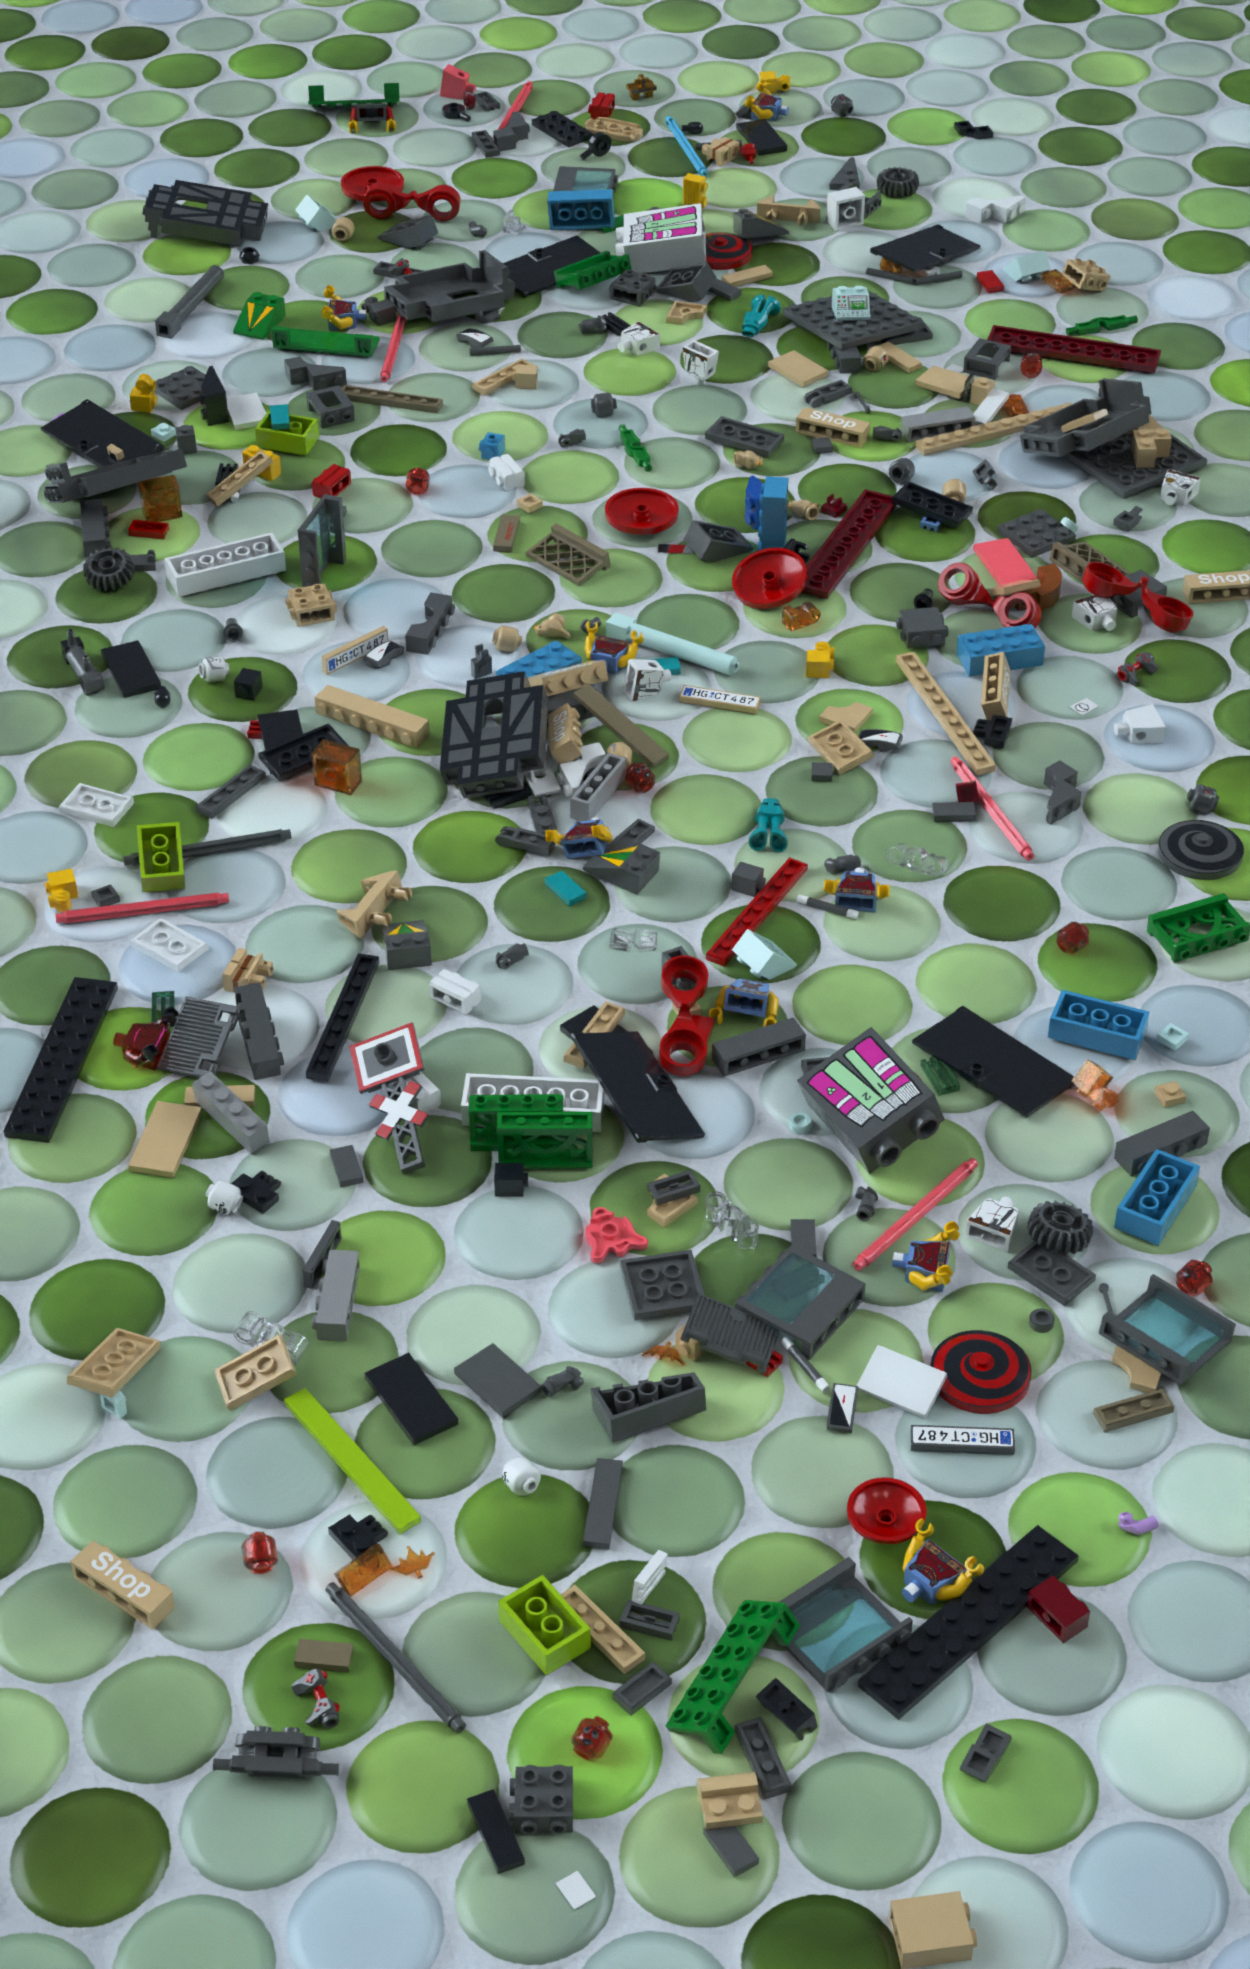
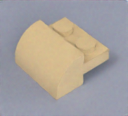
(729, 1800)

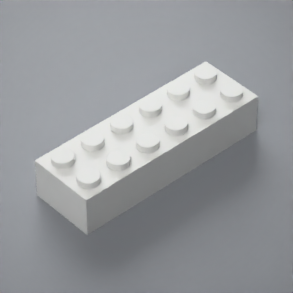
(225, 564)
(578, 1094)

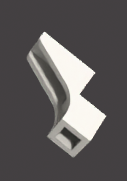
(1000, 210)
(573, 772)

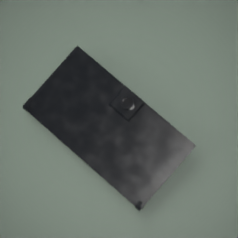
(925, 248)
(536, 268)
(91, 429)
(995, 1061)
(637, 1086)

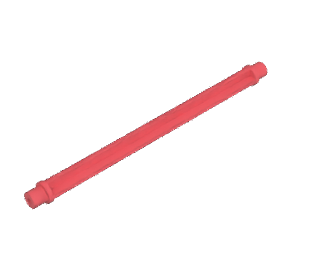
(519, 101)
(393, 348)
(994, 810)
(141, 908)
(914, 1214)

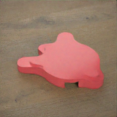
(611, 1235)

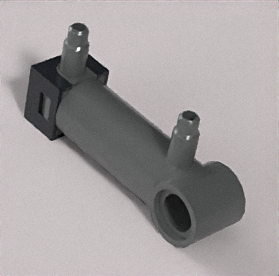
(74, 654)

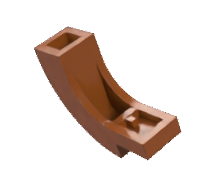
(1050, 588)

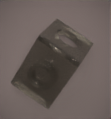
(967, 390)

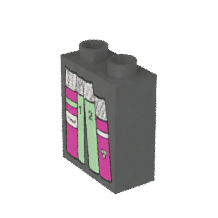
(871, 1100)

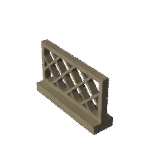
(578, 547)
(1075, 559)

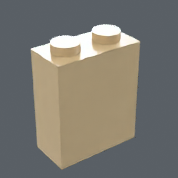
(932, 1930)

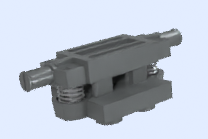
(264, 1742)

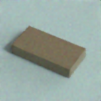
(323, 1655)

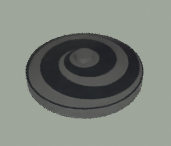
(1200, 849)

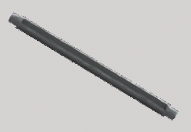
(223, 844)
(396, 1657)

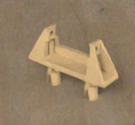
(800, 213)
(371, 908)

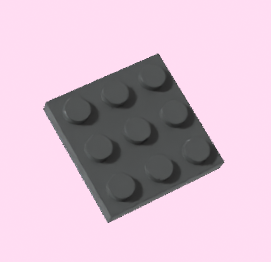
(181, 387)
(1036, 532)
(661, 1284)

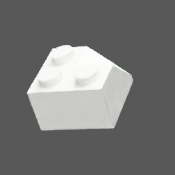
(845, 208)

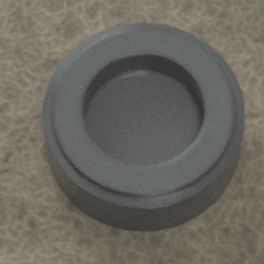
(1041, 1320)

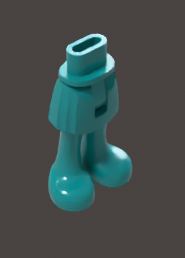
(757, 318)
(769, 816)

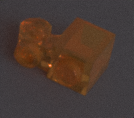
(1093, 1082)

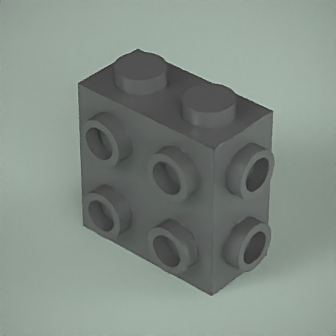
(632, 288)
(922, 627)
(542, 1799)

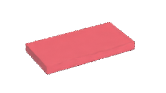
(1003, 561)

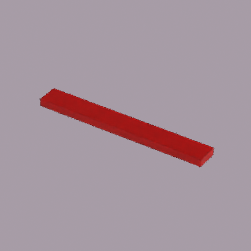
(757, 910)

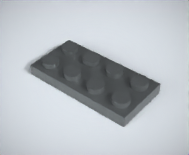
(744, 436)

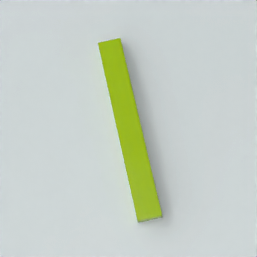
(352, 1461)

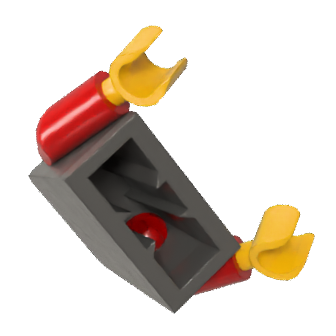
(371, 112)

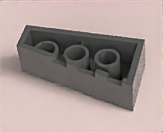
(258, 1032)
(647, 1405)

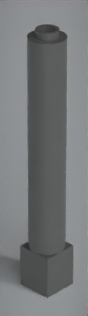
(169, 322)

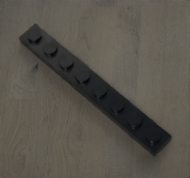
(342, 1017)

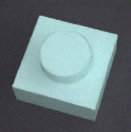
(163, 432)
(1172, 1037)
(114, 1405)

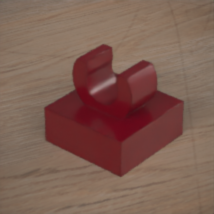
(834, 507)
(967, 792)

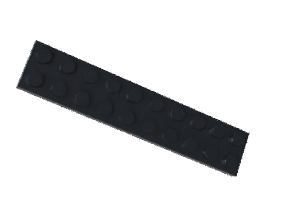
(60, 1060)
(965, 1623)

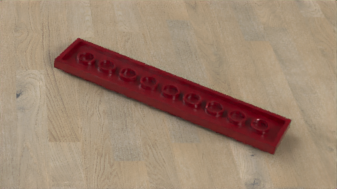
(1077, 349)
(847, 542)

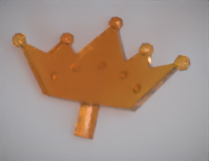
(664, 1352)
(413, 1563)

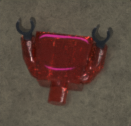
(146, 1042)

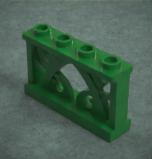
(592, 270)
(1206, 912)
(488, 1105)
(560, 1125)

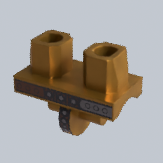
(641, 85)

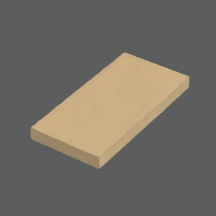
(165, 1139)
(114, 1362)

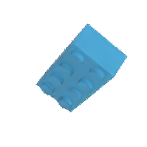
(581, 209)
(773, 513)
(1019, 643)
(543, 660)
(1098, 1024)
(1157, 1197)

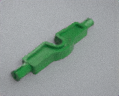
(1093, 325)
(633, 447)

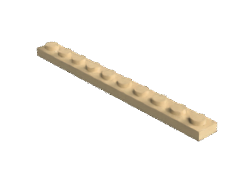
(982, 432)
(946, 714)

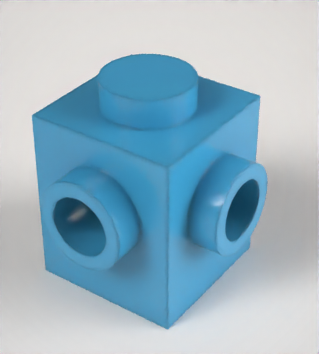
(492, 445)

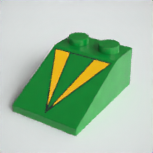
(260, 315)

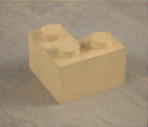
(1149, 445)

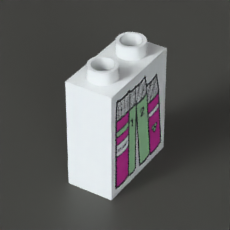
(663, 238)

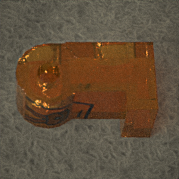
(800, 616)

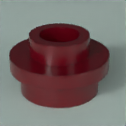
(469, 101)

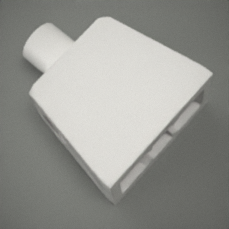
(1142, 726)

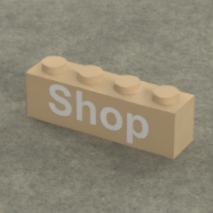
(836, 427)
(1217, 587)
(571, 677)
(995, 685)
(565, 734)
(123, 1584)

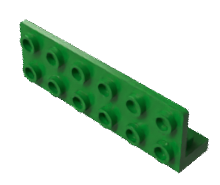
(316, 97)
(324, 341)
(725, 1668)

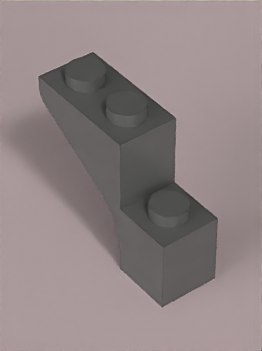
(515, 130)
(316, 375)
(1065, 796)

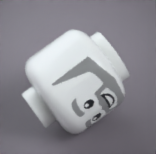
(213, 669)

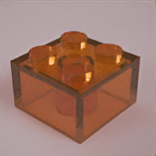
(160, 499)
(337, 767)

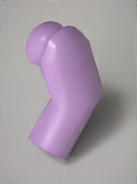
(1136, 1527)

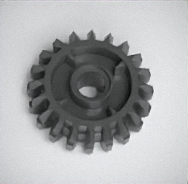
(897, 182)
(108, 569)
(1060, 1227)

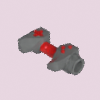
(401, 266)
(1128, 670)
(325, 1709)

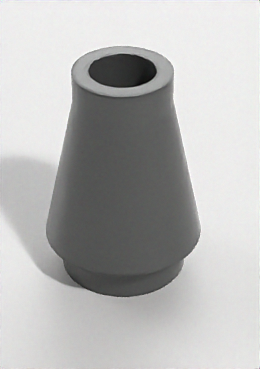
(232, 630)

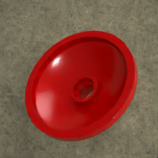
(887, 1501)

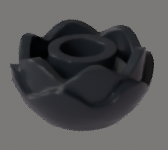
(249, 255)

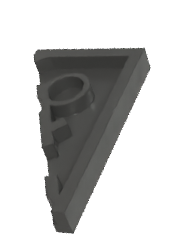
(847, 173)

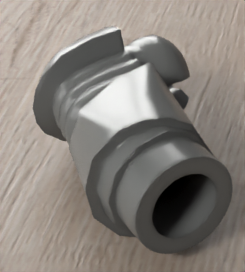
(590, 324)
(886, 433)
(574, 437)
(842, 863)
(512, 955)
(867, 1205)
(561, 1380)

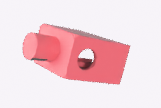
(455, 83)

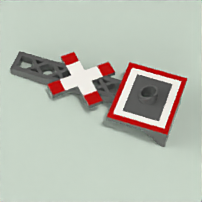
(375, 1073)

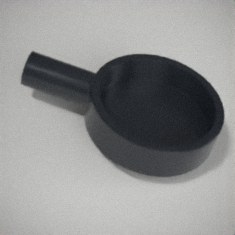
(455, 111)
(598, 145)

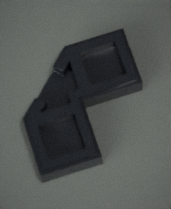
(966, 129)

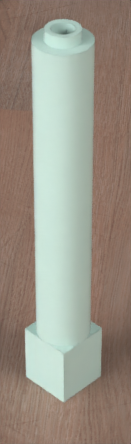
(621, 626)

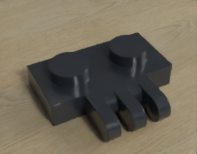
(994, 730)
(258, 1191)
(357, 1536)

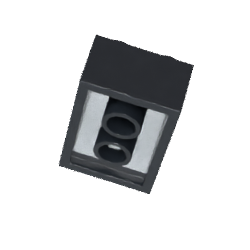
(213, 399)

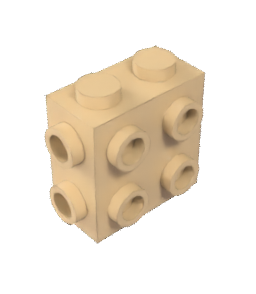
(1086, 274)
(311, 605)

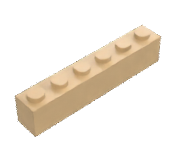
(372, 716)

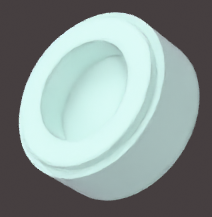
(1069, 524)
(800, 1123)

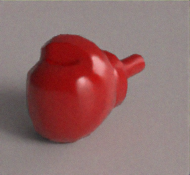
(748, 151)

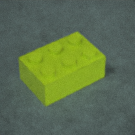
(297, 439)
(160, 857)
(544, 1624)

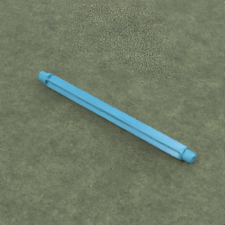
(686, 146)

